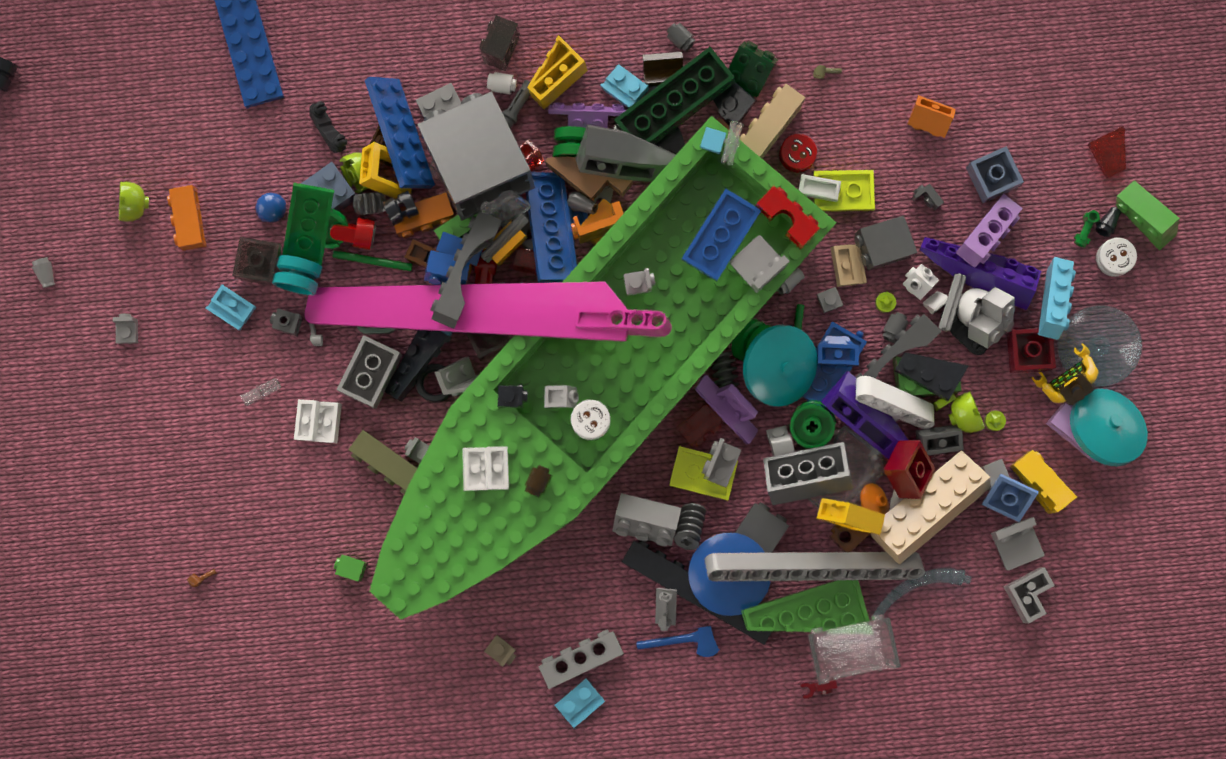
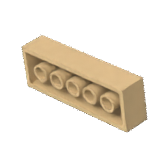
(946, 496)

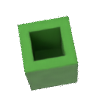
(350, 567)

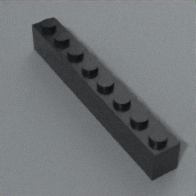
(675, 577)

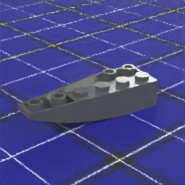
(620, 155)

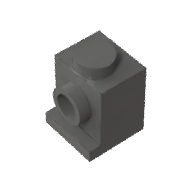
(293, 322)

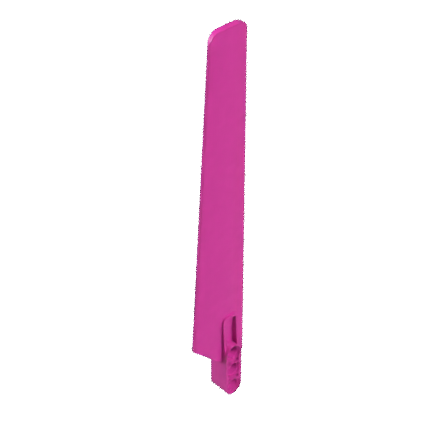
(519, 309)

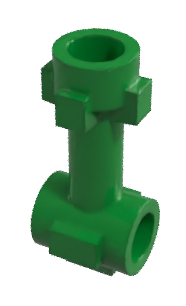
(1089, 219)

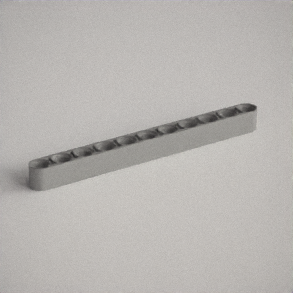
(811, 566)

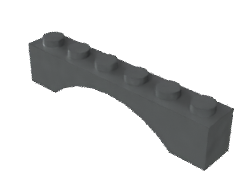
(451, 302)
(918, 335)

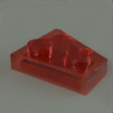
(1110, 152)

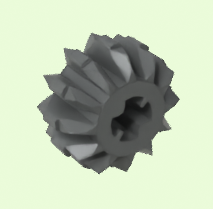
(369, 203)

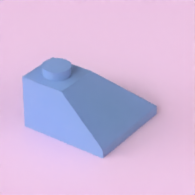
(1010, 497)

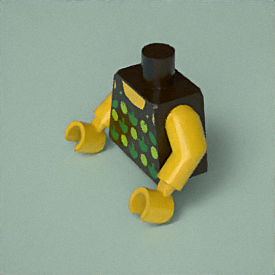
(1073, 383)

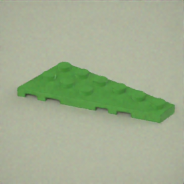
(822, 606)

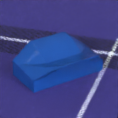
(838, 352)

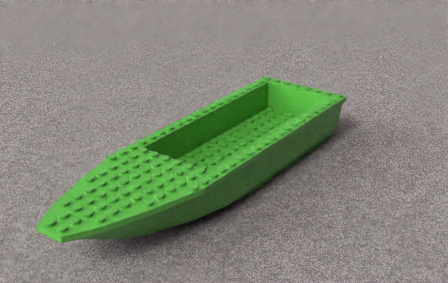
(458, 537)

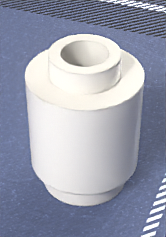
(501, 83)

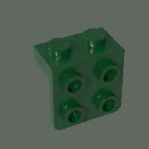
(752, 67)

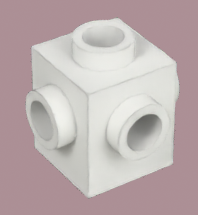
(920, 281)

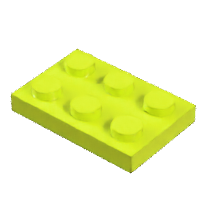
(855, 190)
(688, 474)

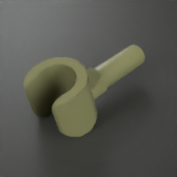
(820, 71)

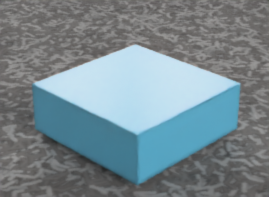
(713, 140)

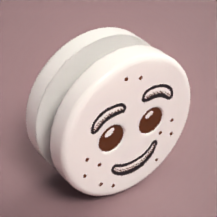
(1116, 257)
(590, 420)

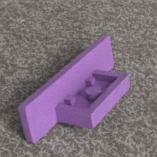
(587, 115)
(730, 407)

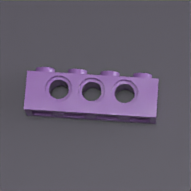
(989, 230)

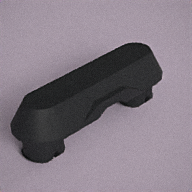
(334, 140)
(960, 332)

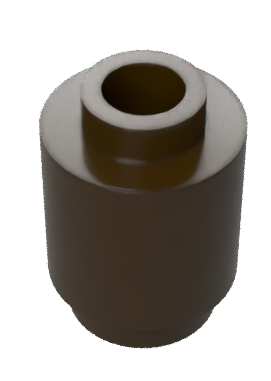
(538, 481)

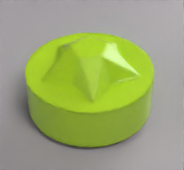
(885, 302)
(995, 420)

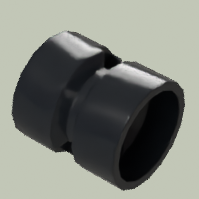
(7, 70)
(394, 211)

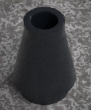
(1108, 223)

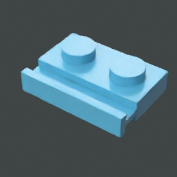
(624, 86)
(231, 307)
(579, 703)

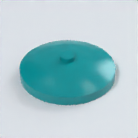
(780, 365)
(1109, 427)

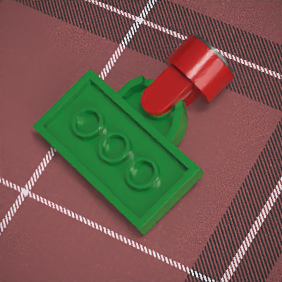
(317, 226)

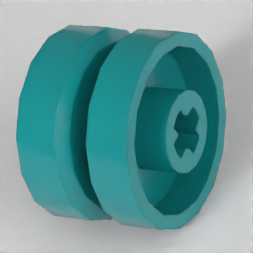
(297, 275)

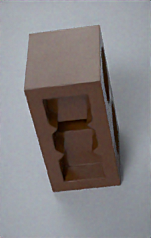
(418, 253)
(855, 538)

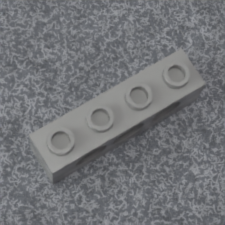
(554, 677)

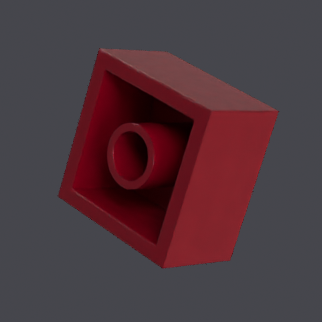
(1030, 351)
(909, 469)

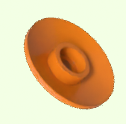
(874, 498)

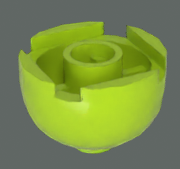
(351, 170)
(131, 201)
(966, 414)

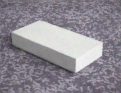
(819, 187)

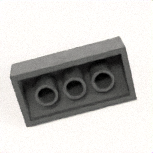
(808, 473)

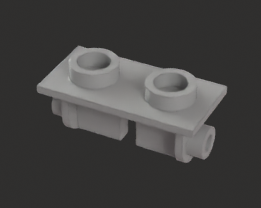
(665, 608)

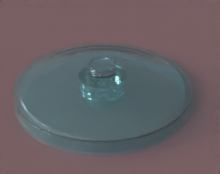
(1109, 336)

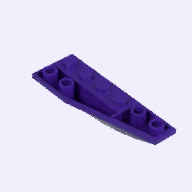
(996, 272)
(871, 424)

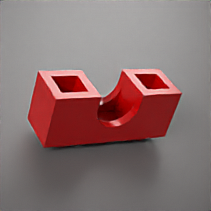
(776, 203)

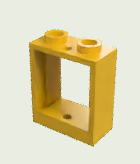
(369, 171)
(850, 516)

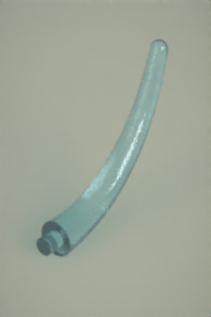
(939, 575)

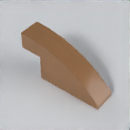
(586, 183)

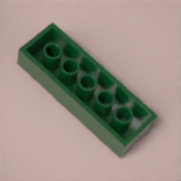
(677, 98)

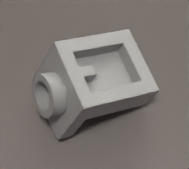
(639, 282)
(126, 329)
(561, 397)
(416, 449)

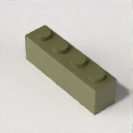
(382, 460)

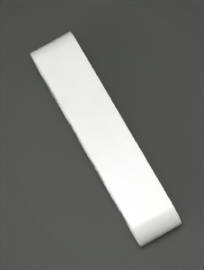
(894, 402)

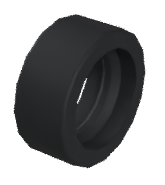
(420, 385)

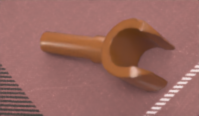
(195, 581)

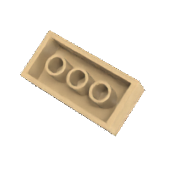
(773, 120)

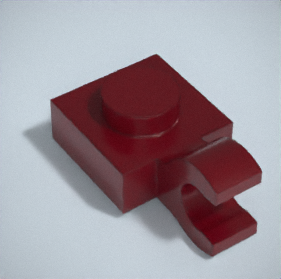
(823, 688)

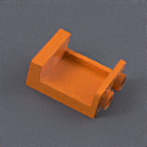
(598, 228)

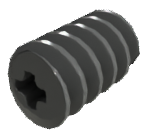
(724, 370)
(690, 526)

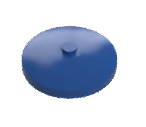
(725, 596)

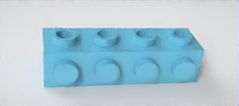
(1056, 298)

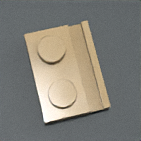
(848, 265)

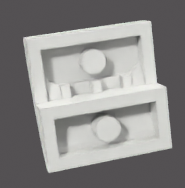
(317, 421)
(485, 468)

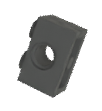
(941, 439)

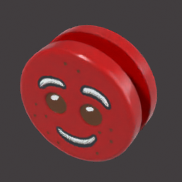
(798, 153)

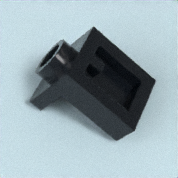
(512, 396)

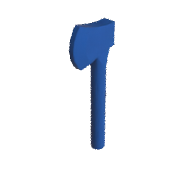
(706, 643)

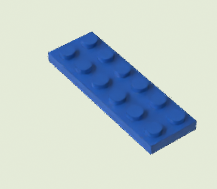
(249, 51)
(399, 133)
(551, 228)

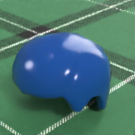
(270, 207)

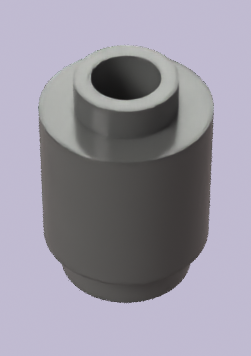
(680, 37)
(894, 326)

